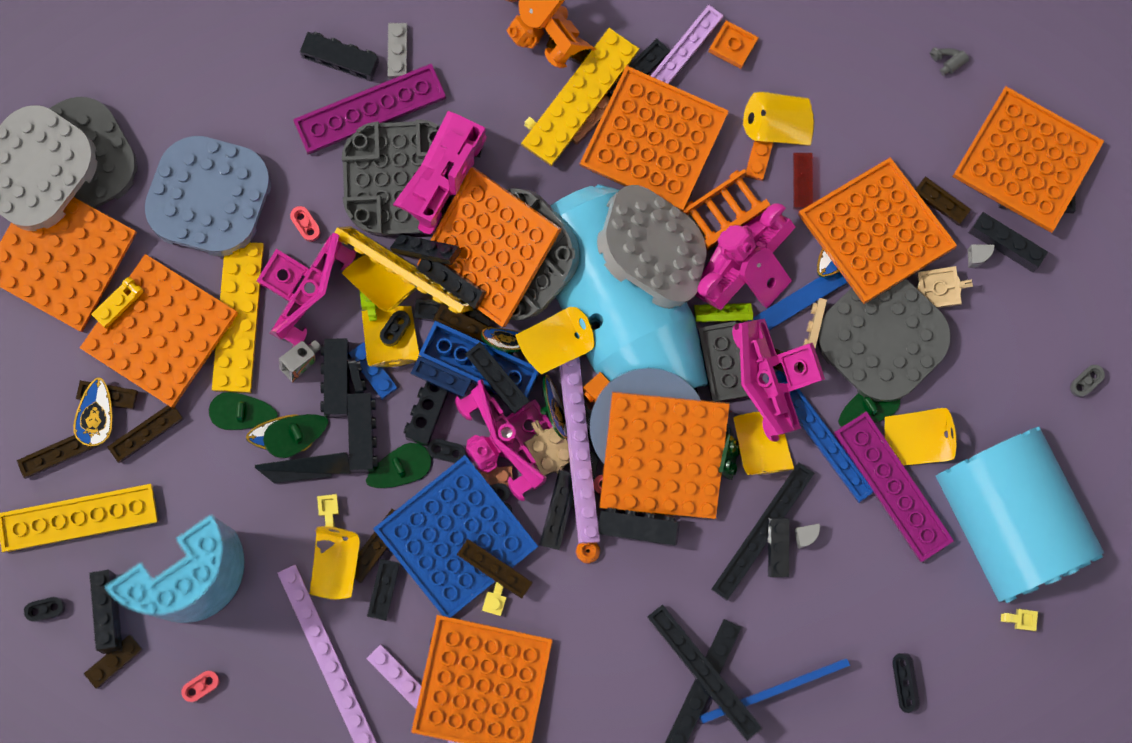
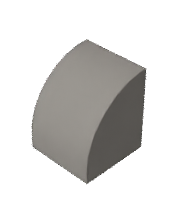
(979, 254)
(806, 535)

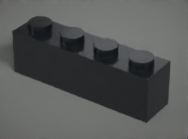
(339, 56)
(1008, 242)
(335, 377)
(361, 433)
(639, 527)
(105, 613)

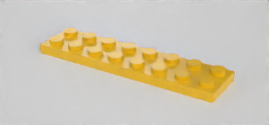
(580, 97)
(396, 264)
(237, 347)
(77, 518)

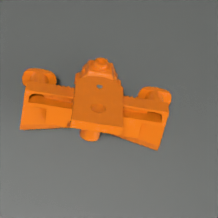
(548, 14)

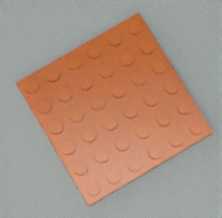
(654, 137)
(1028, 159)
(877, 230)
(498, 242)
(66, 264)
(162, 334)
(664, 455)
(481, 684)

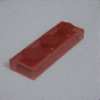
(802, 180)

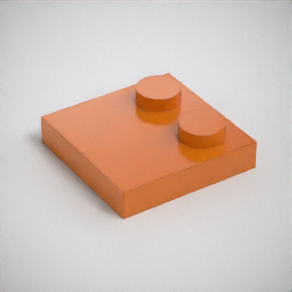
(733, 44)

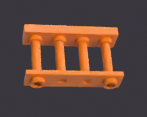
(742, 216)

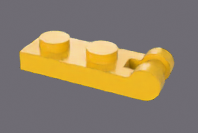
(117, 303)

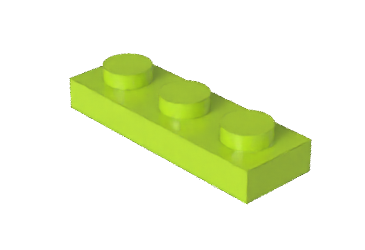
(729, 312)

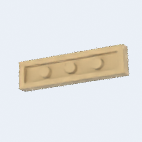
(814, 326)

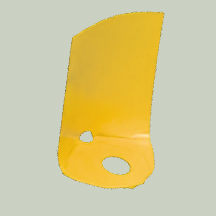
(786, 119)
(378, 284)
(554, 340)
(380, 355)
(920, 436)
(757, 450)
(336, 567)

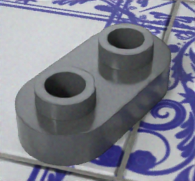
(1086, 381)

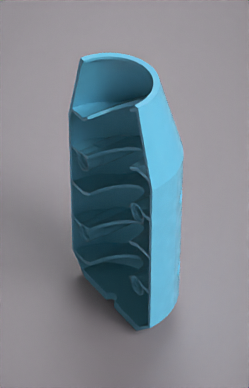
(631, 327)

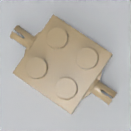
(942, 286)
(548, 449)

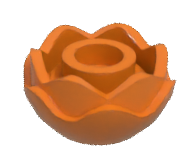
(589, 557)

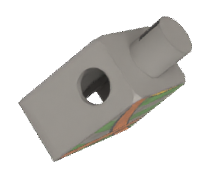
(293, 364)

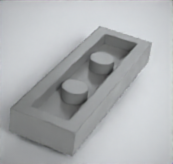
(397, 49)

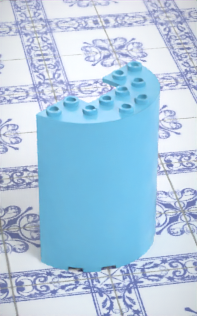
(1020, 515)
(195, 585)

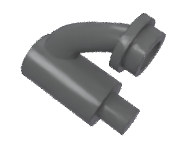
(958, 60)

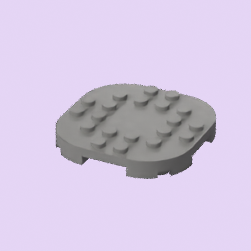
(41, 166)
(652, 246)

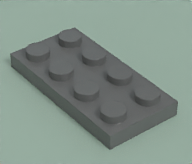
(721, 362)

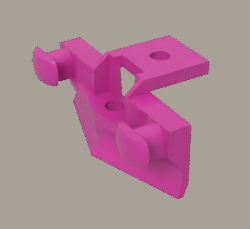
(428, 189)
(301, 301)
(773, 398)

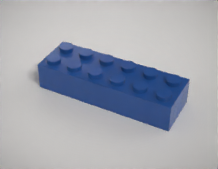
(448, 349)

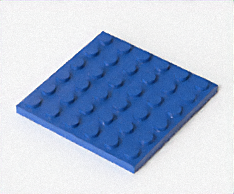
(436, 524)

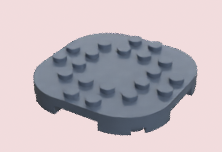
(207, 195)

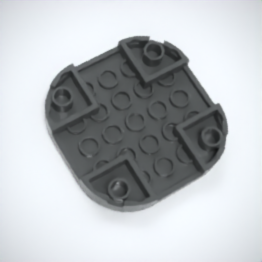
(114, 155)
(376, 170)
(557, 266)
(885, 342)

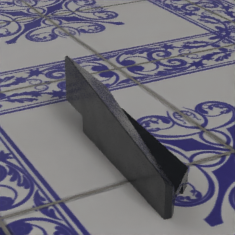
(305, 468)

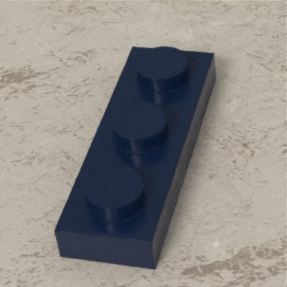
(441, 377)

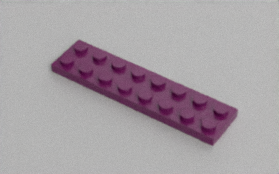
(376, 104)
(893, 487)

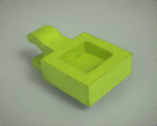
(368, 305)

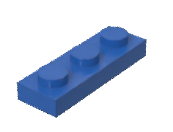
(375, 375)

